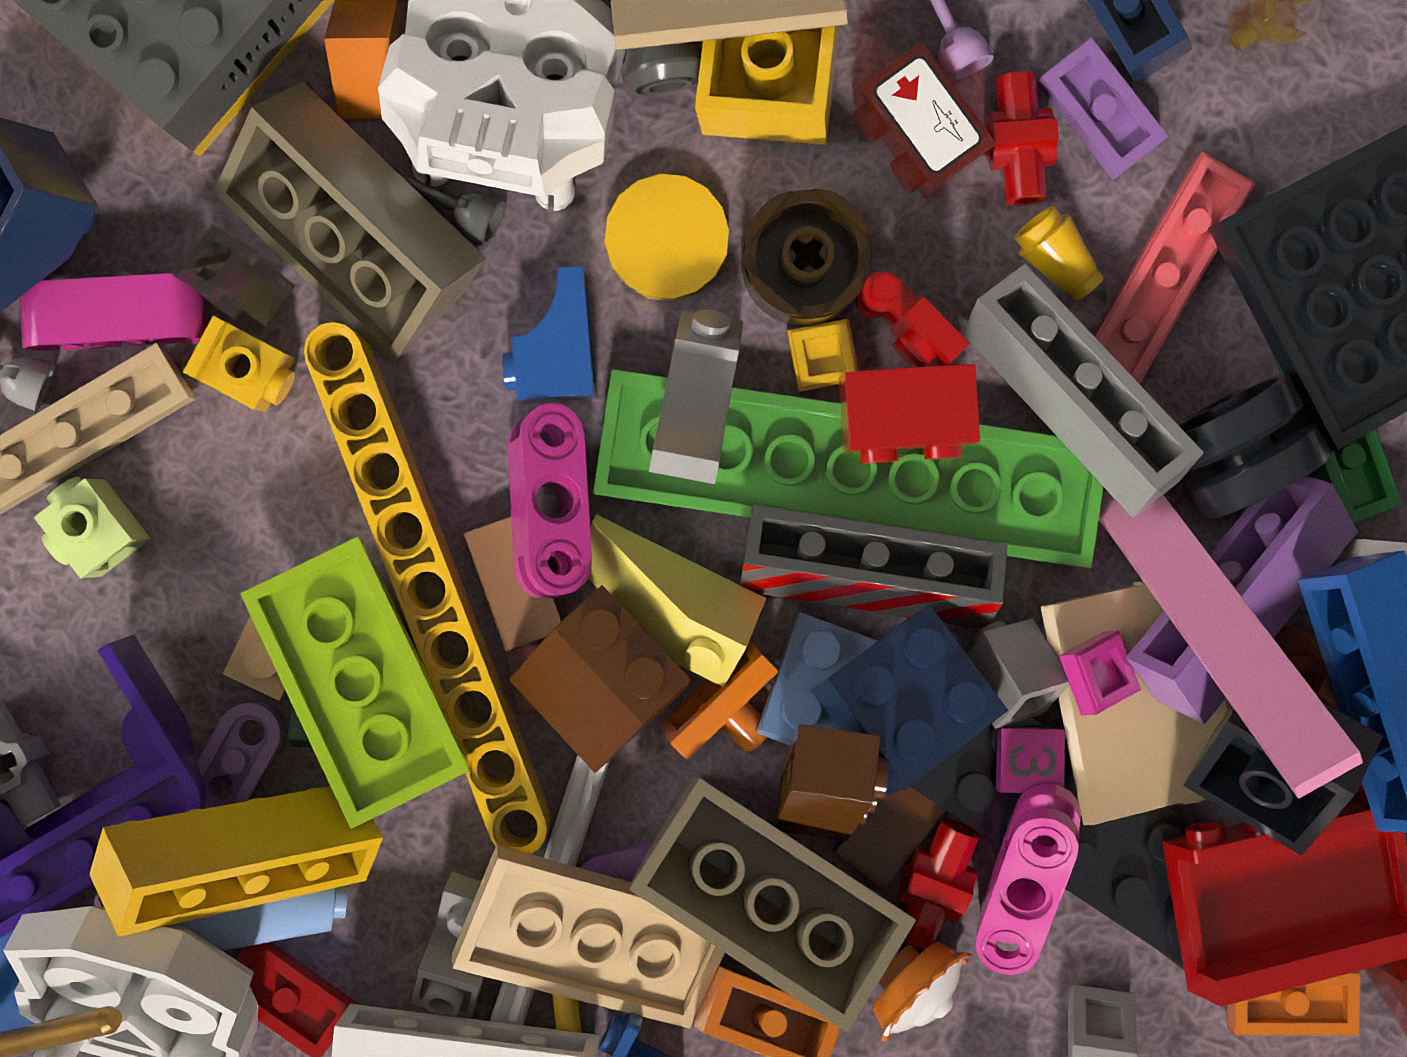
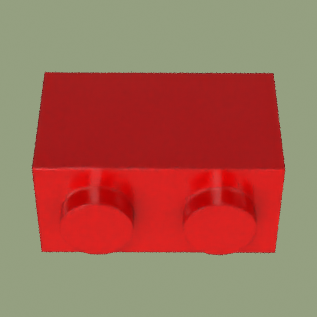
(909, 410)

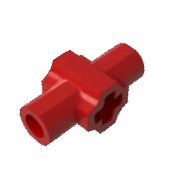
(1023, 139)
(939, 881)

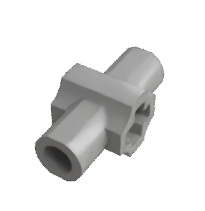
(24, 784)

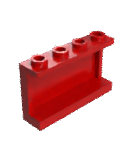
(1276, 920)

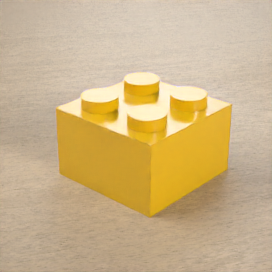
(768, 86)

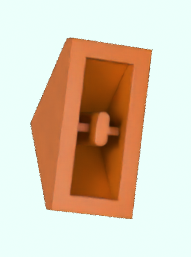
(357, 51)

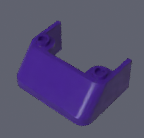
(55, 855)

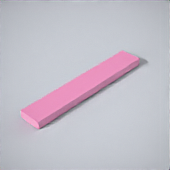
(1233, 645)

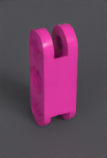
(565, 472)
(1039, 847)

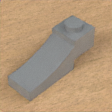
(697, 396)

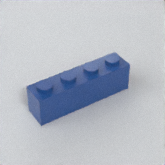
(1362, 637)

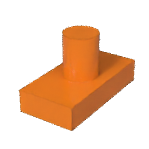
(722, 707)

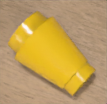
(1059, 253)

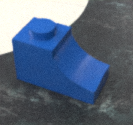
(556, 355)

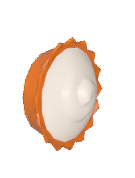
(917, 988)

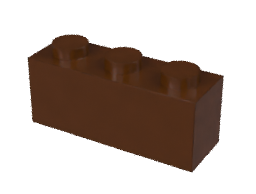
(829, 782)

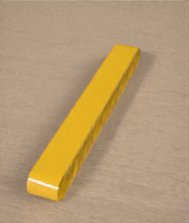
(405, 566)

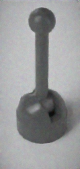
(474, 214)

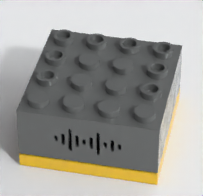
(181, 59)

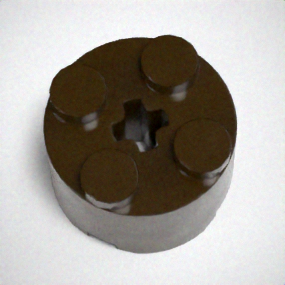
(803, 221)

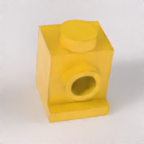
(217, 354)

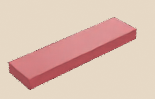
(1171, 264)

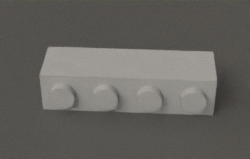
(1080, 391)

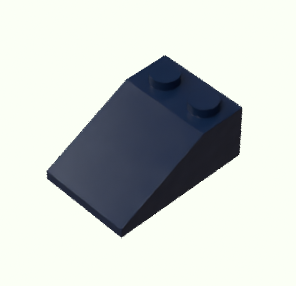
(41, 208)

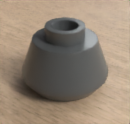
(662, 68)

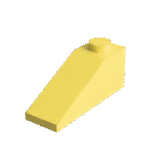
(683, 606)

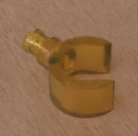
(1266, 27)

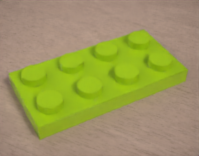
(356, 681)

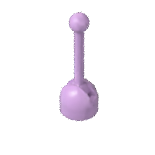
(962, 48)

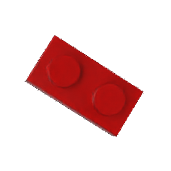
(294, 998)

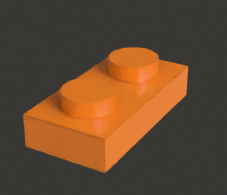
(1317, 1008)

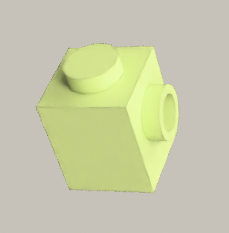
(89, 527)

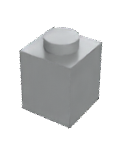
(1018, 668)

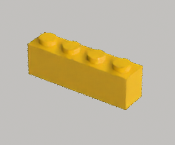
(228, 858)

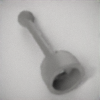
(26, 381)

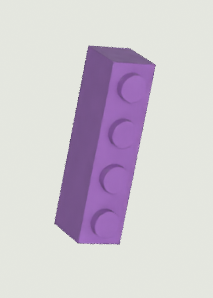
(1263, 559)

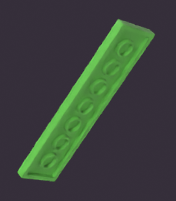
(791, 457)

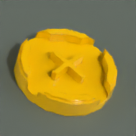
(666, 237)

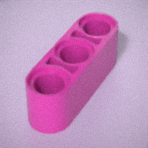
(109, 311)

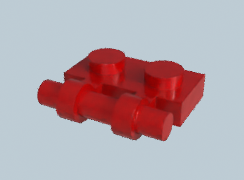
(920, 328)

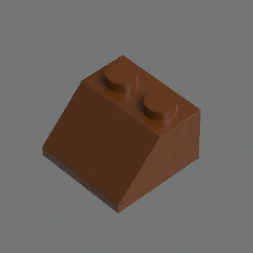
(599, 679)

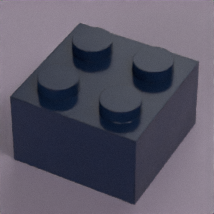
(913, 693)

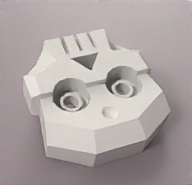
(497, 112)
(166, 982)

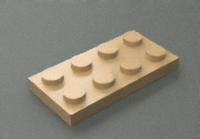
(583, 940)

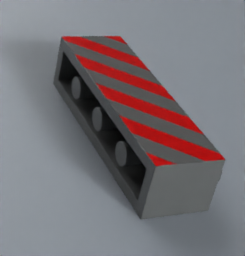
(873, 566)

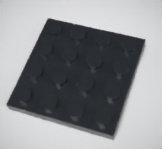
(1331, 285)

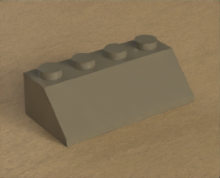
(346, 220)
(771, 903)

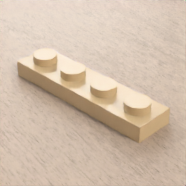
(89, 423)

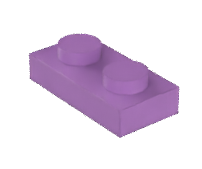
(1102, 108)

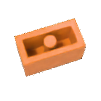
(763, 1018)

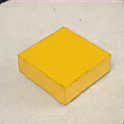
(821, 354)

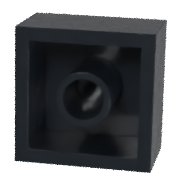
(1246, 783)

